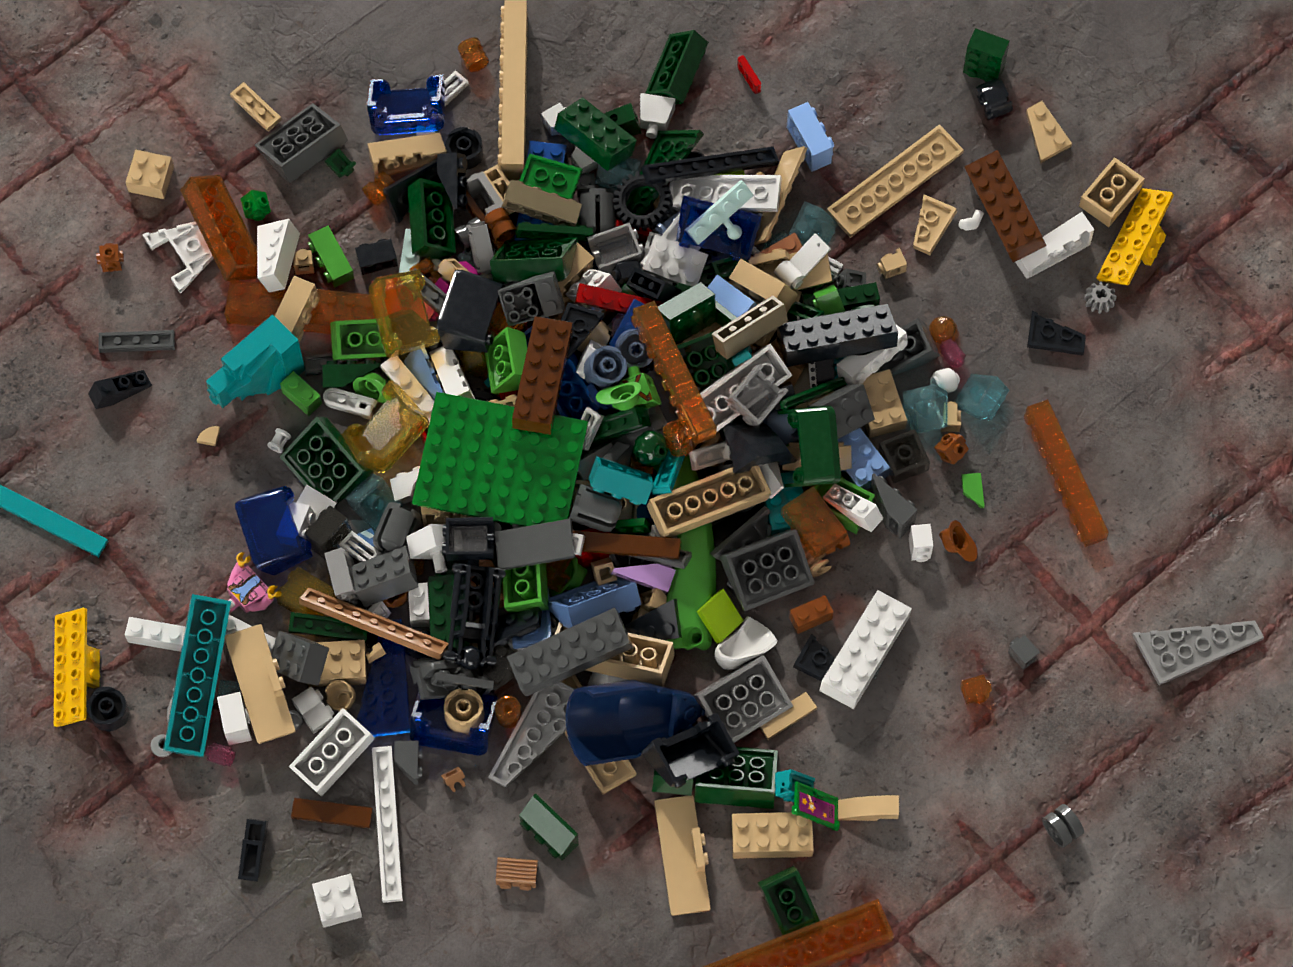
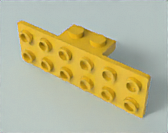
(1138, 238)
(74, 667)

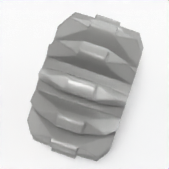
(1093, 297)

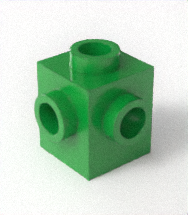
(255, 205)

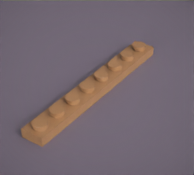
(373, 623)

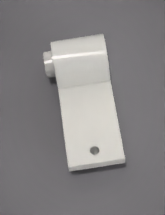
(800, 265)

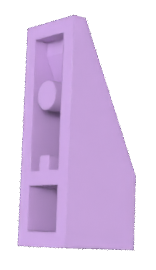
(650, 575)

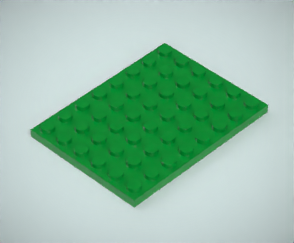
(489, 469)

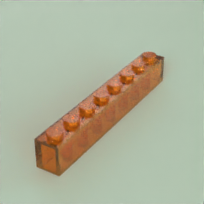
(674, 373)
(1066, 473)

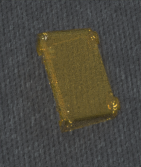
(402, 313)
(388, 432)

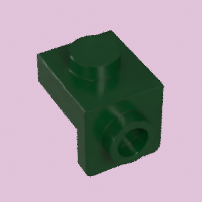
(340, 164)

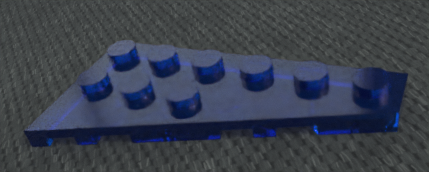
(386, 695)

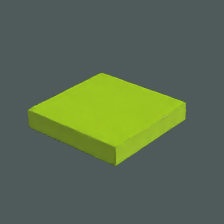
(720, 616)

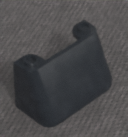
(468, 312)
(692, 752)

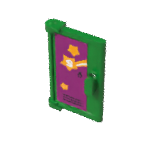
(816, 807)

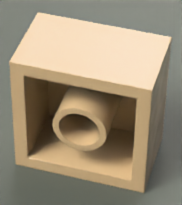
(149, 174)

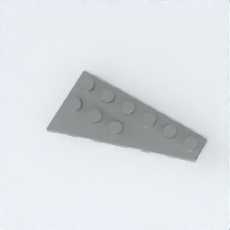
(1189, 648)
(534, 733)

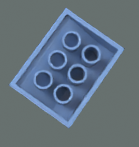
(593, 599)

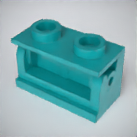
(786, 781)

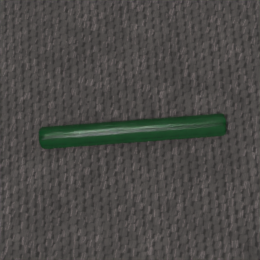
(812, 393)

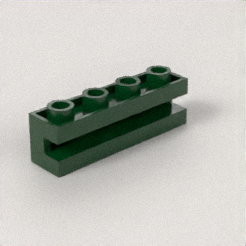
(621, 424)

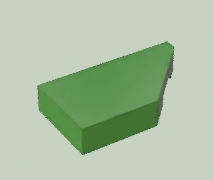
(973, 488)

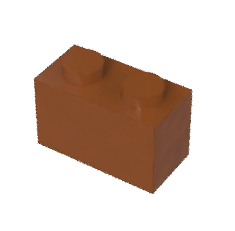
(811, 614)

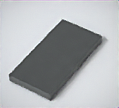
(535, 544)

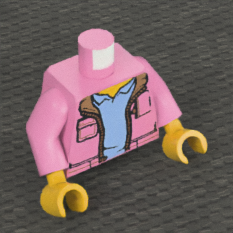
(248, 589)

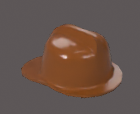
(957, 540)

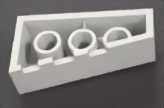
(1060, 243)

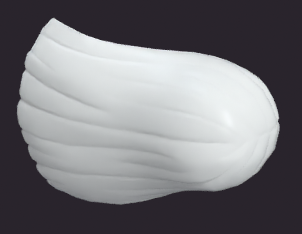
(745, 644)

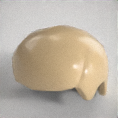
(340, 695)

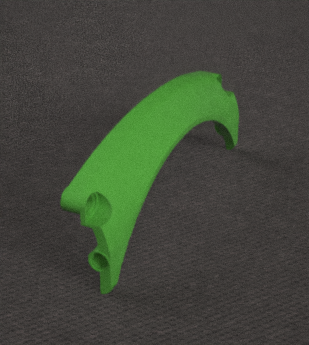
(698, 580)

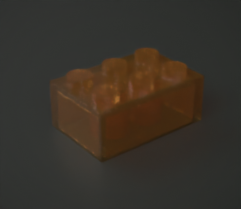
(815, 522)

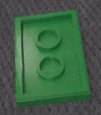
(551, 176)

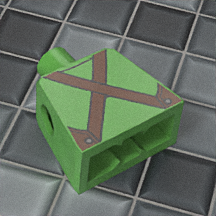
(648, 395)

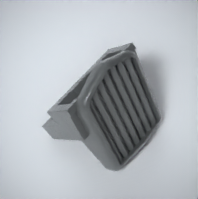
(422, 673)

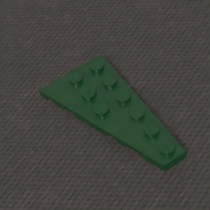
(668, 146)

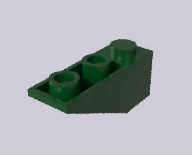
(341, 375)

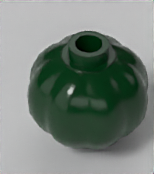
(650, 448)

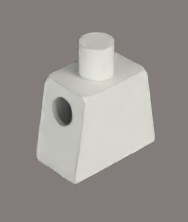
(655, 113)

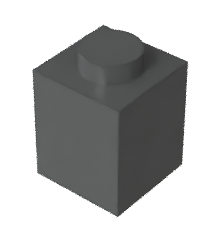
(1023, 651)

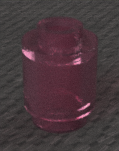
(952, 353)
(220, 754)

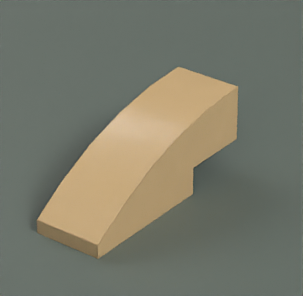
(869, 808)

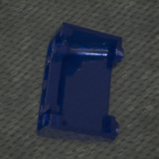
(406, 108)
(718, 240)
(272, 531)
(431, 730)

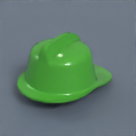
(370, 386)
(621, 396)
(577, 574)

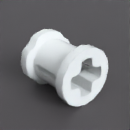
(279, 440)

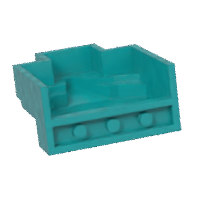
(257, 364)

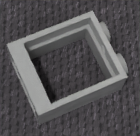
(341, 575)

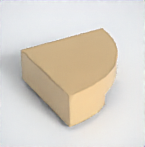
(209, 436)
(378, 651)

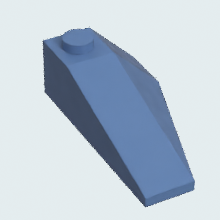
(420, 367)

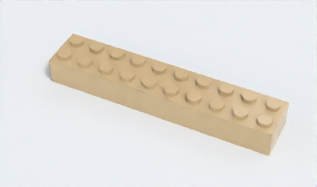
(513, 88)

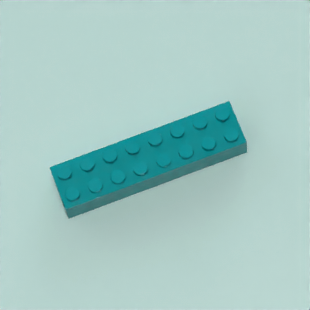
(197, 676)

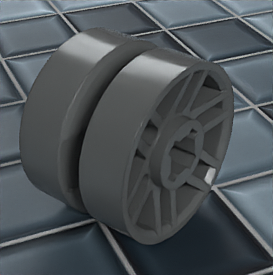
(1063, 825)

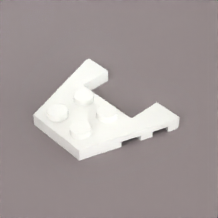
(190, 248)

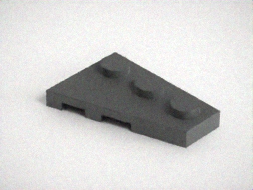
(446, 680)

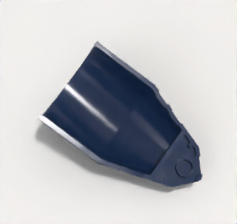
(623, 717)

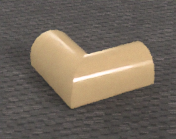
(650, 600)

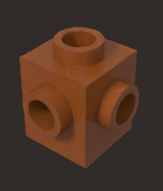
(110, 257)
(951, 448)

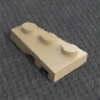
(1047, 132)
(932, 224)

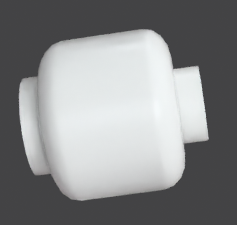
(945, 379)

